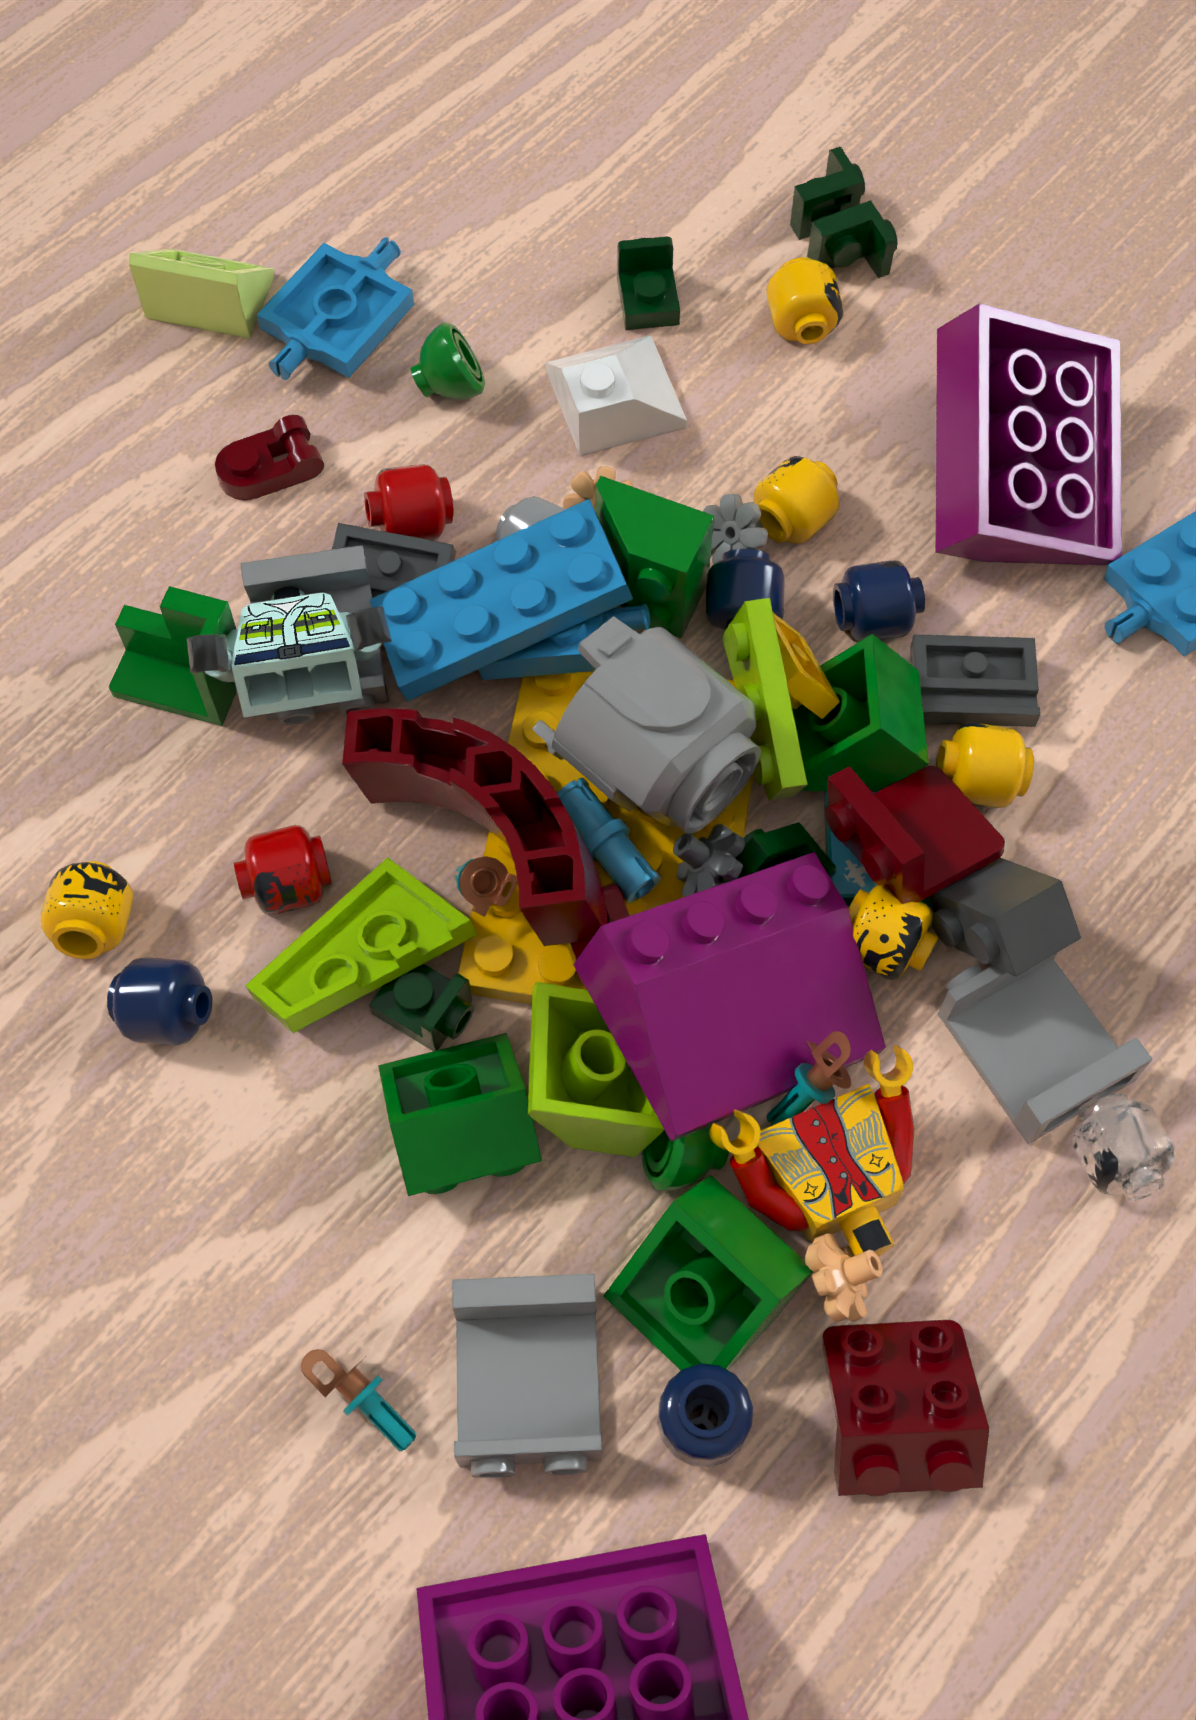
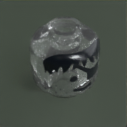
(1123, 1146)

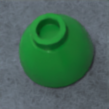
(448, 365)
(682, 1161)

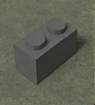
(1005, 916)

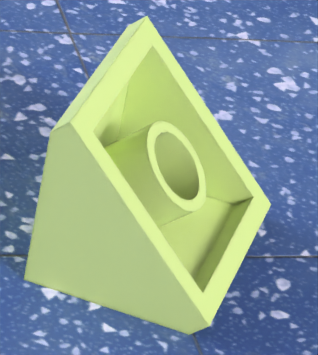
(200, 290)

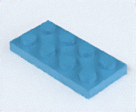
(501, 599)

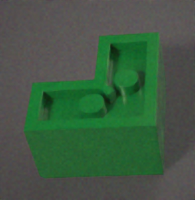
(157, 658)

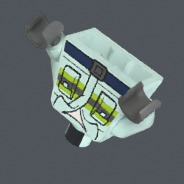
(292, 652)

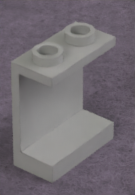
(346, 578)
(1037, 1044)
(527, 1374)

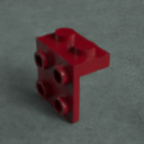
(911, 833)
(905, 1408)

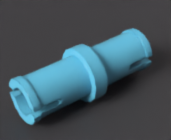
(608, 841)

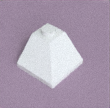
(615, 395)

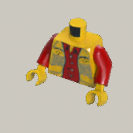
(833, 1161)

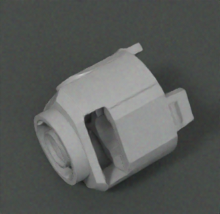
(656, 728)

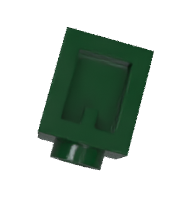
(827, 195)
(854, 235)
(647, 283)
(425, 1005)

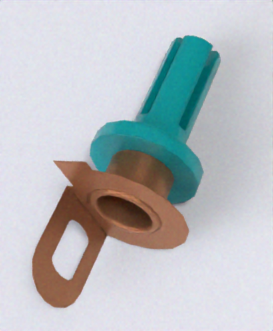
(482, 883)
(817, 1080)
(361, 1394)

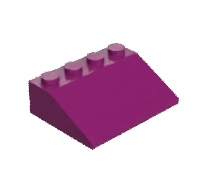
(1027, 441)
(729, 988)
(583, 1640)

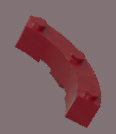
(479, 775)

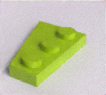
(760, 675)
(359, 945)

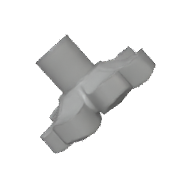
(735, 526)

